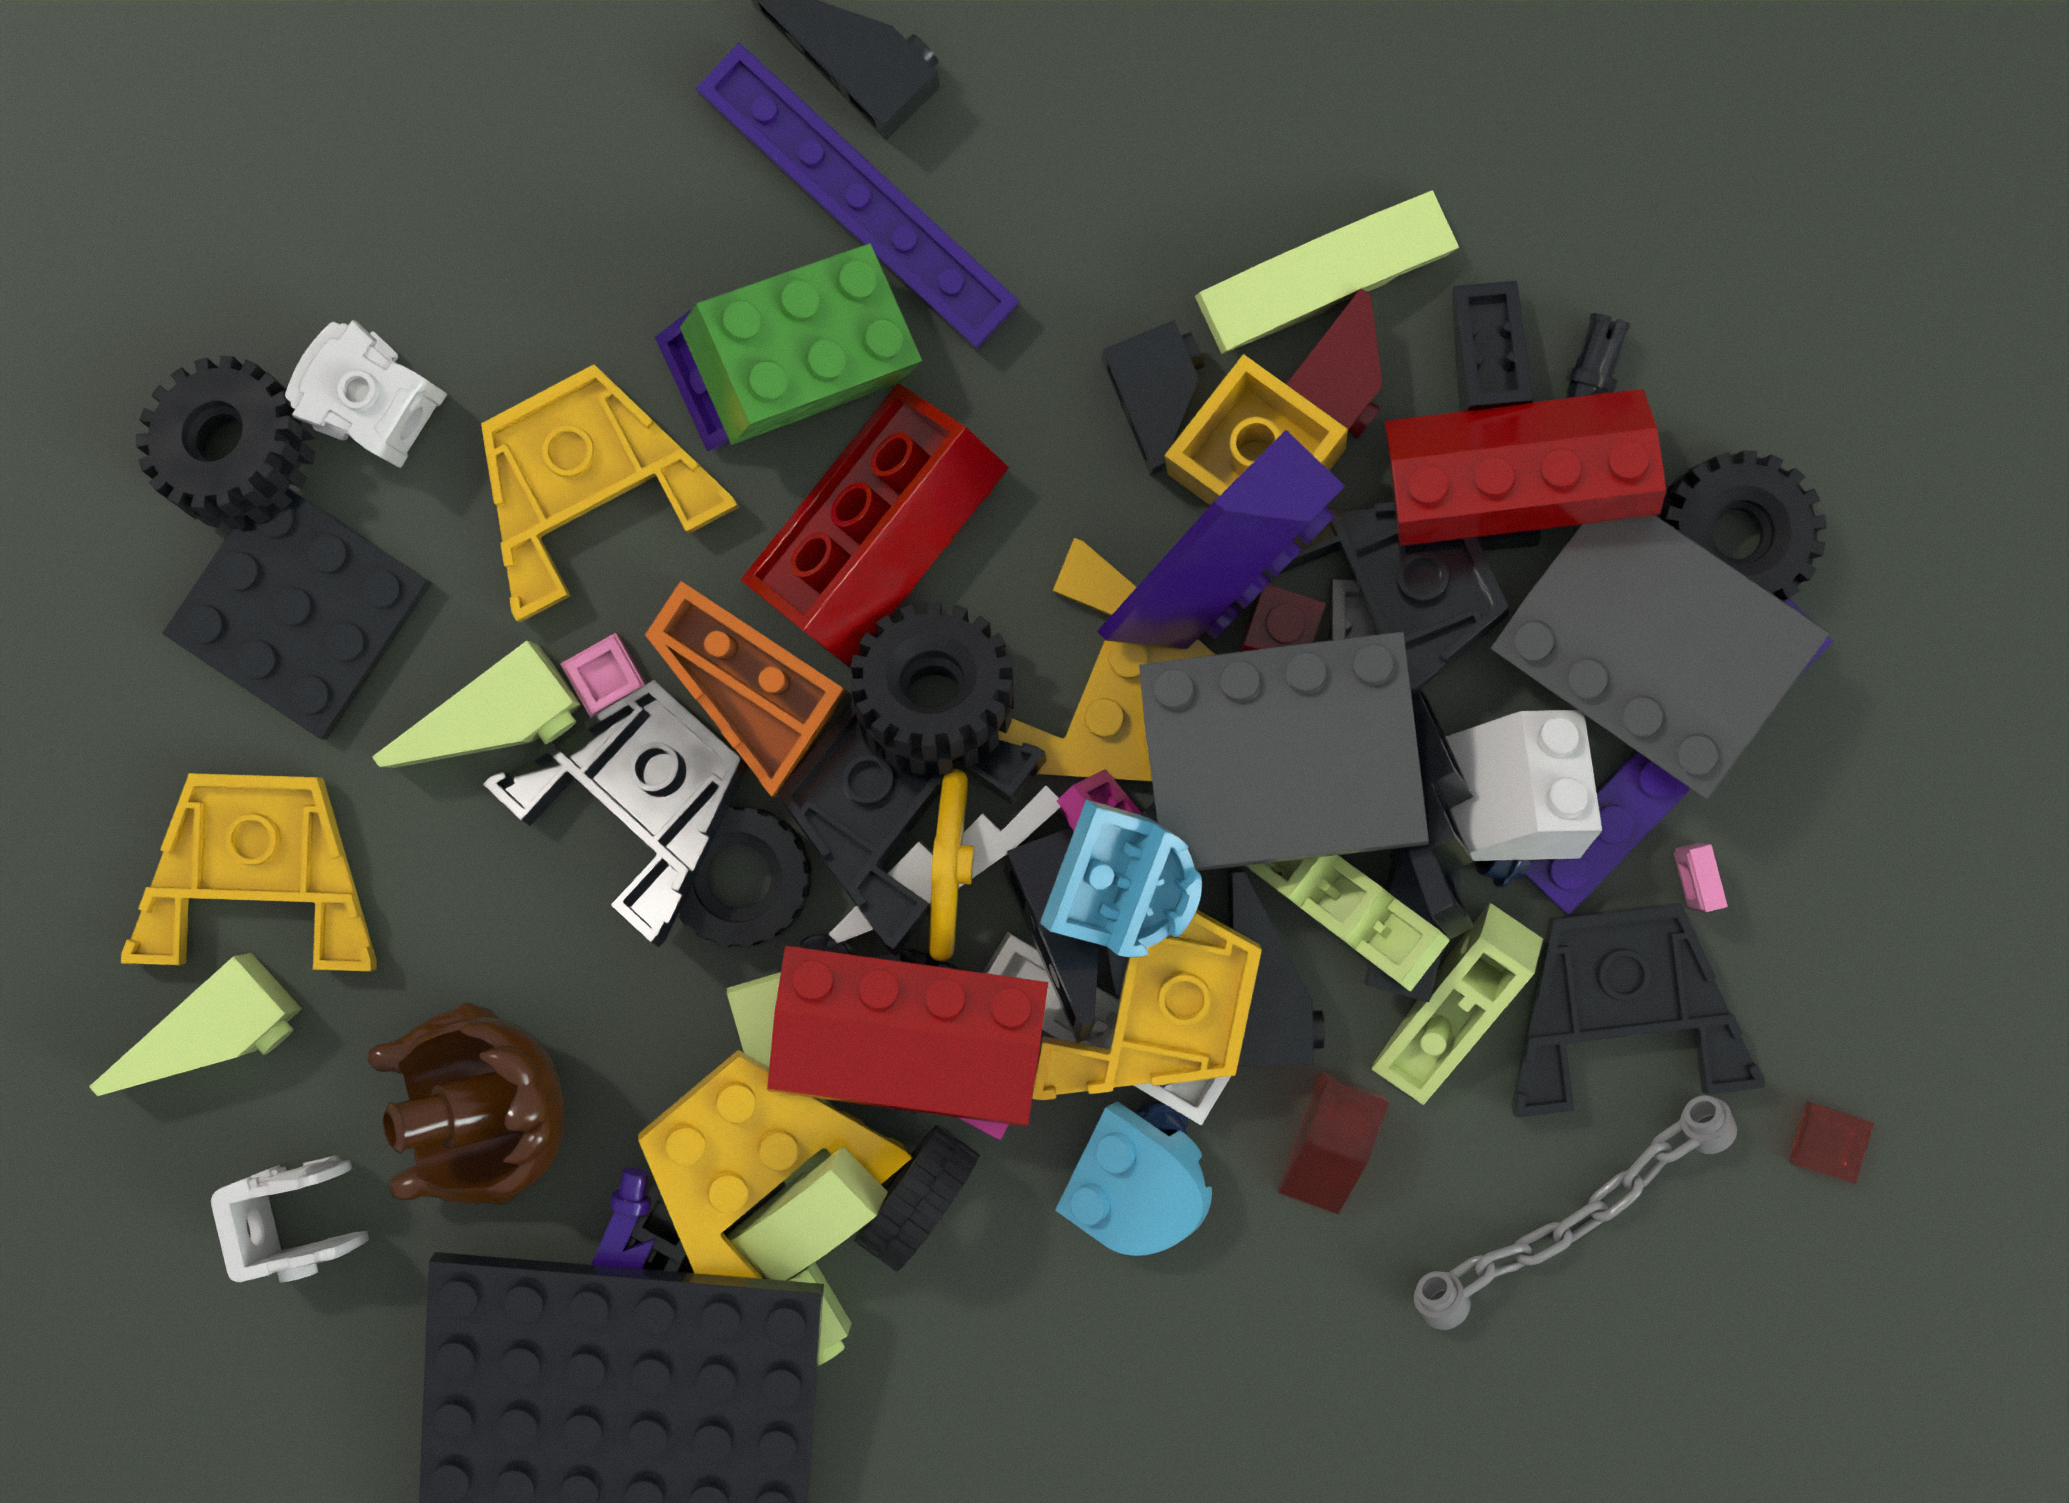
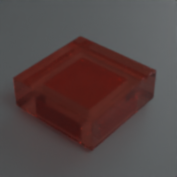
(1831, 1142)

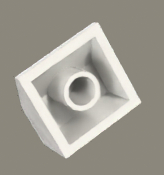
(1527, 787)

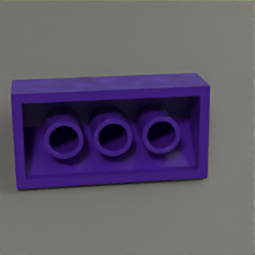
(1229, 549)

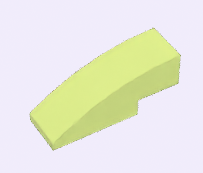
(809, 1217)

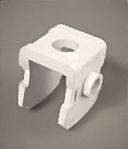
(357, 389)
(262, 1253)

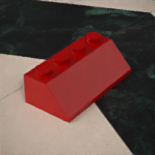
(1525, 467)
(875, 522)
(906, 1036)

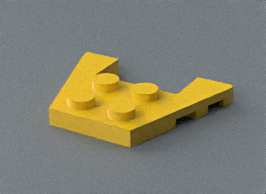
(570, 455)
(1110, 715)
(253, 843)
(1174, 1020)
(736, 1144)

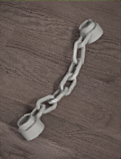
(1703, 1137)

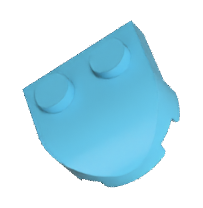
(1123, 883)
(1136, 1186)

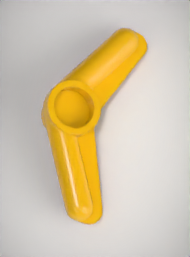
(950, 865)

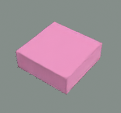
(603, 674)
(1700, 877)

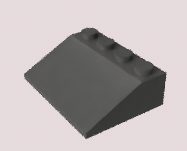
(1661, 645)
(1286, 751)

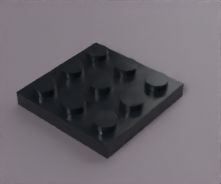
(298, 611)

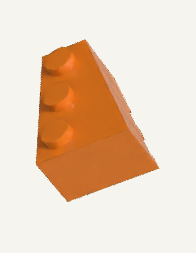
(748, 684)

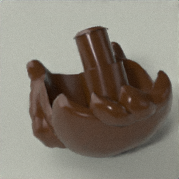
(478, 1108)

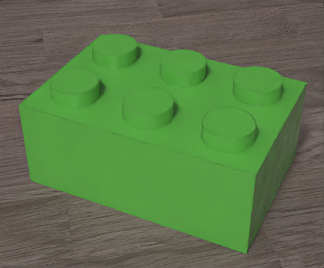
(800, 343)

